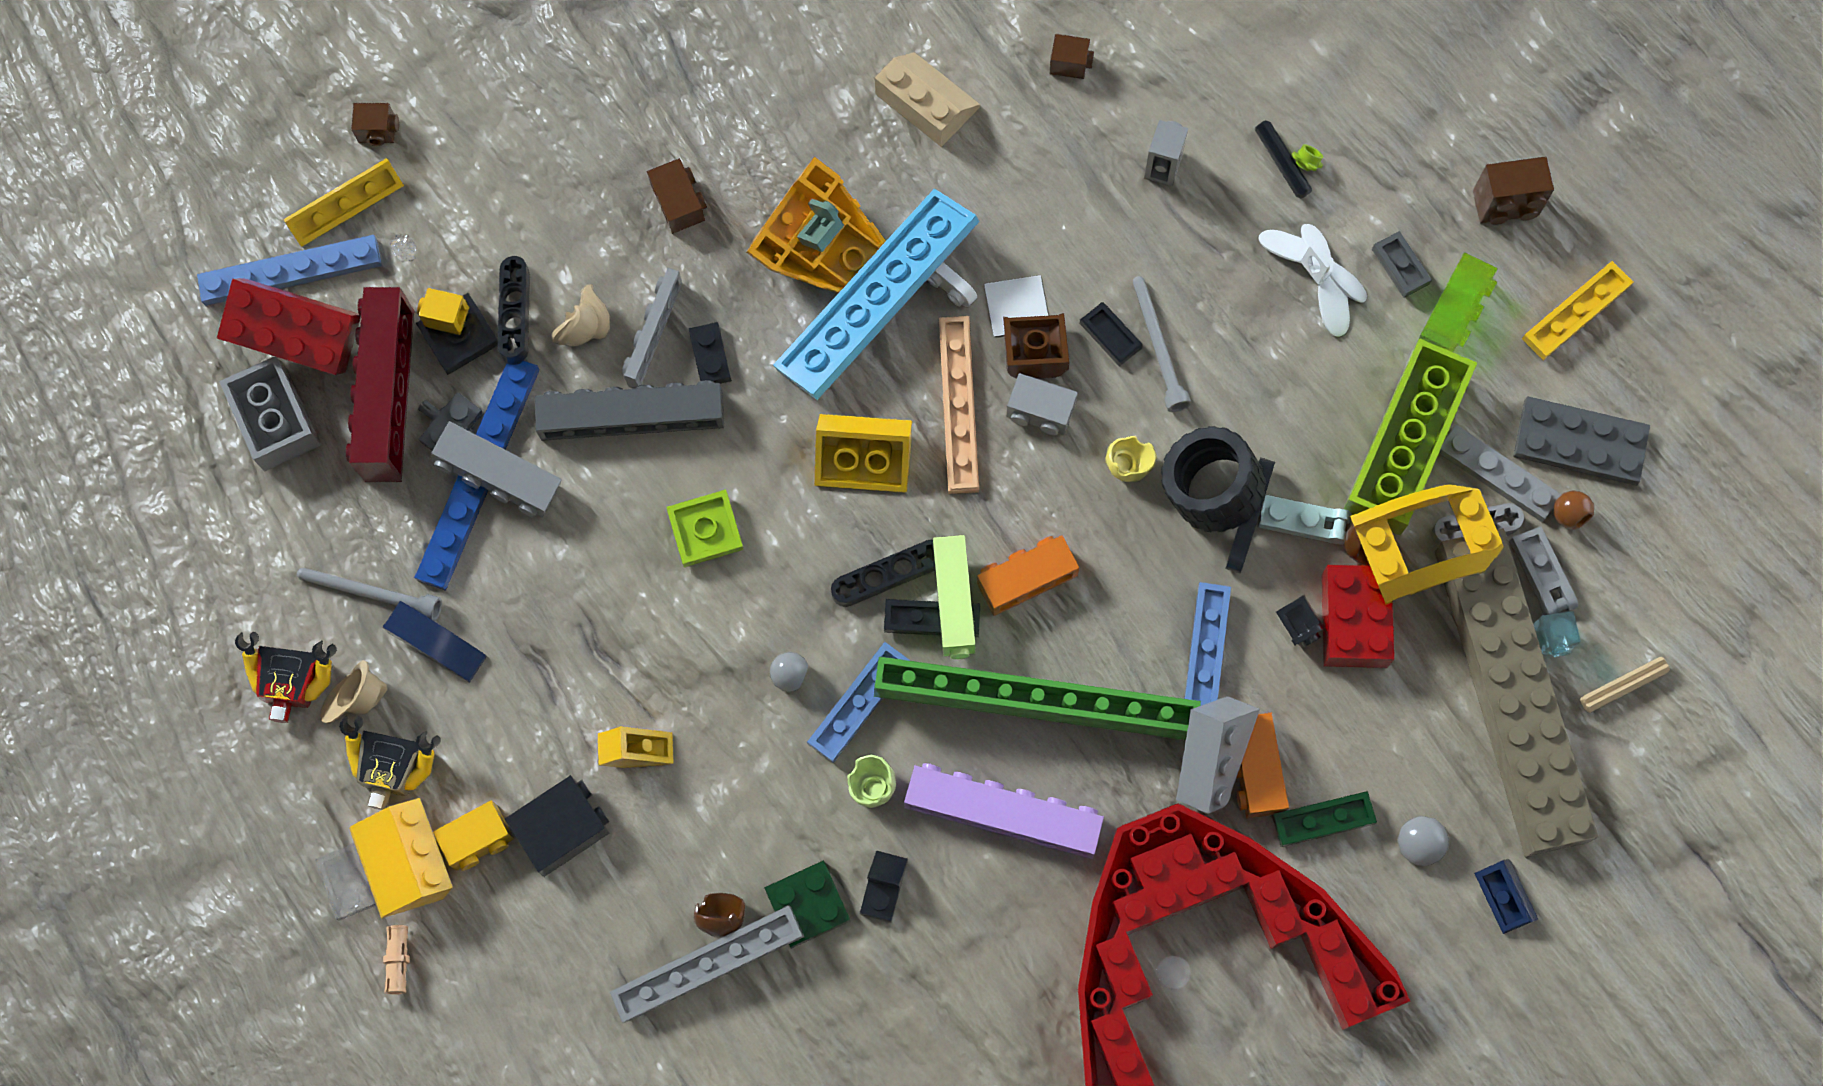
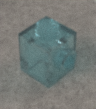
(1557, 633)

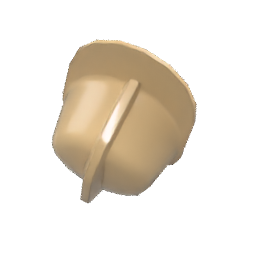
(354, 694)

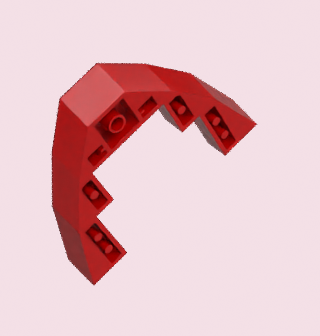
(1181, 862)

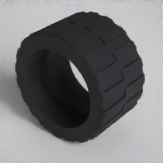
(1195, 452)

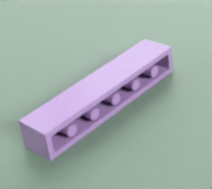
(1003, 811)

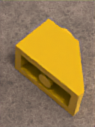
(634, 748)

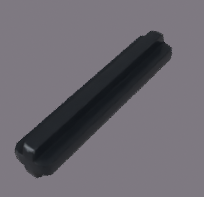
(1283, 159)

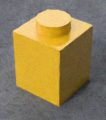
(443, 311)

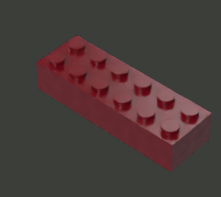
(381, 384)

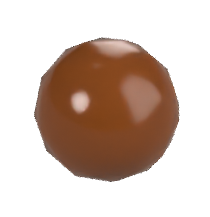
(1573, 509)

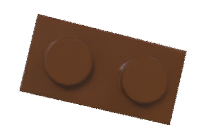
(676, 195)

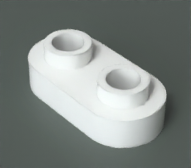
(957, 288)

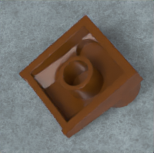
(1036, 346)

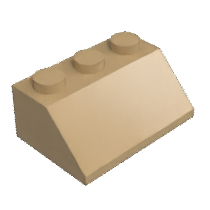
(924, 97)

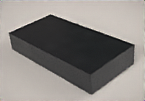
(1111, 334)

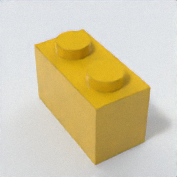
(474, 836)

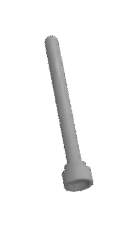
(1176, 397)
(427, 605)

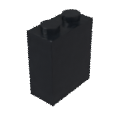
(558, 825)

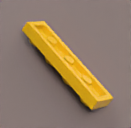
(343, 202)
(1577, 310)

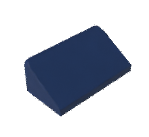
(1506, 896)

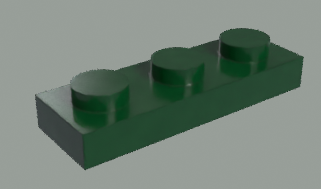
(1324, 819)

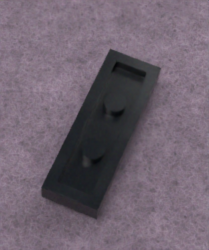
(919, 617)

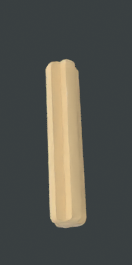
(1625, 684)

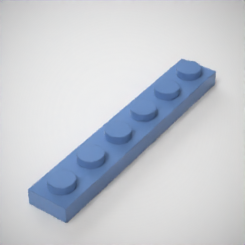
(294, 268)

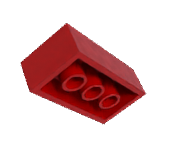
(288, 326)

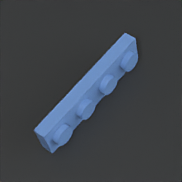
(1207, 643)
(851, 709)

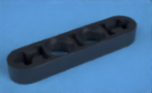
(516, 309)
(1246, 529)
(886, 568)

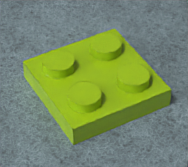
(704, 528)

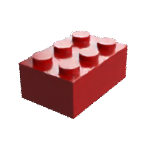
(1355, 619)

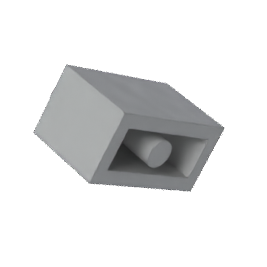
(1166, 152)
(1041, 405)

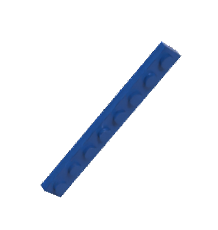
(465, 501)

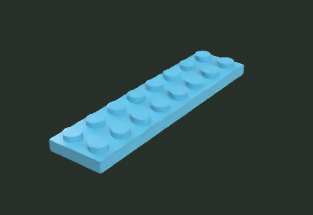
(876, 293)

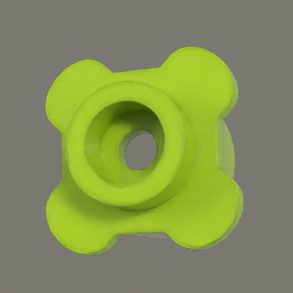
(1308, 158)

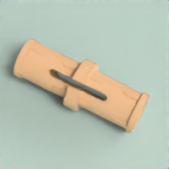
(396, 959)

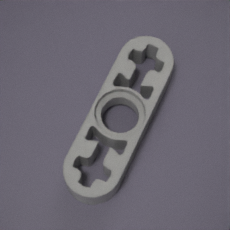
(1497, 513)

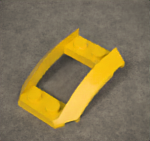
(1385, 555)

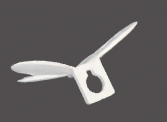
(1333, 280)

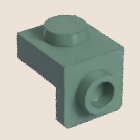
(822, 226)

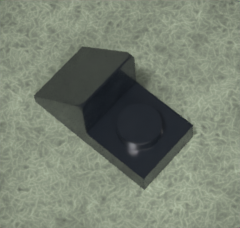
(883, 886)

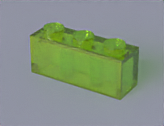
(1460, 303)

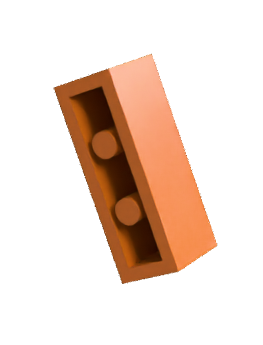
(1027, 574)
(1261, 772)

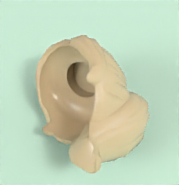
(586, 322)

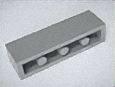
(495, 470)

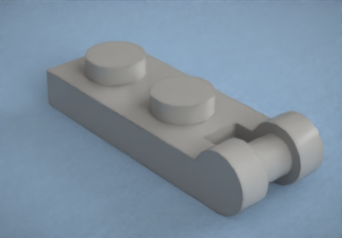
(1544, 571)

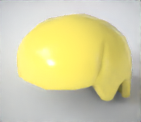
(1130, 459)

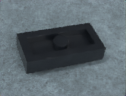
(710, 353)

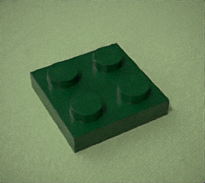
(812, 899)

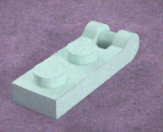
(1304, 519)

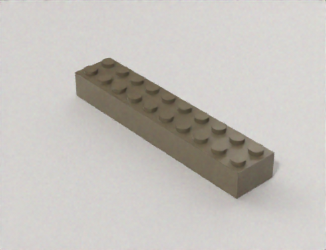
(1518, 704)

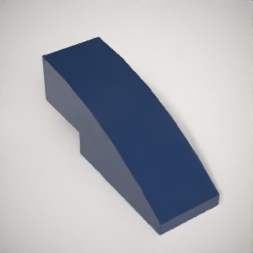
(434, 641)

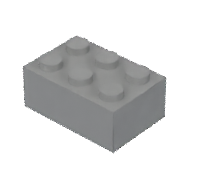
(270, 413)

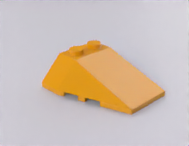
(782, 252)

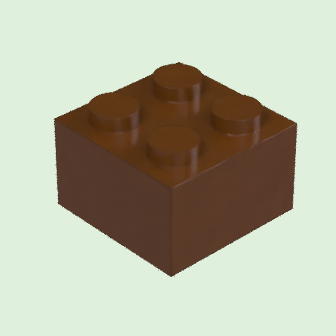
(1513, 190)

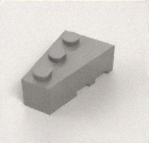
(1214, 752)

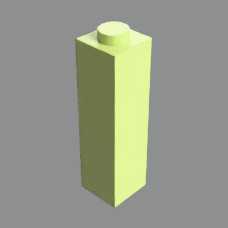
(954, 596)

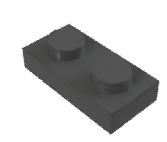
(1401, 264)

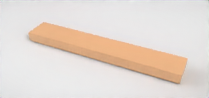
(958, 405)

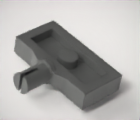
(458, 411)

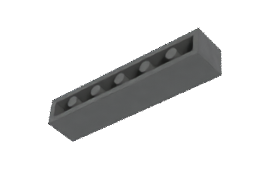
(629, 411)

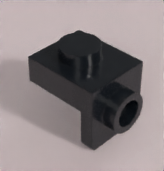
(1301, 621)

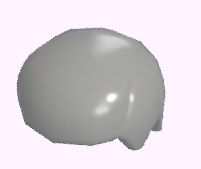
(1423, 840)

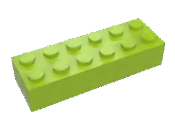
(1412, 430)

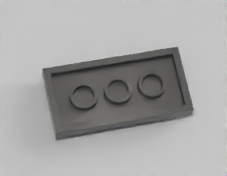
(1582, 441)

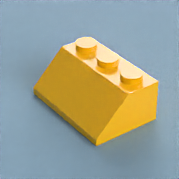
(862, 453)
(401, 858)

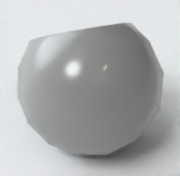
(788, 671)

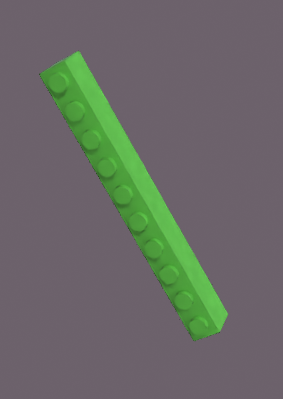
(1033, 698)

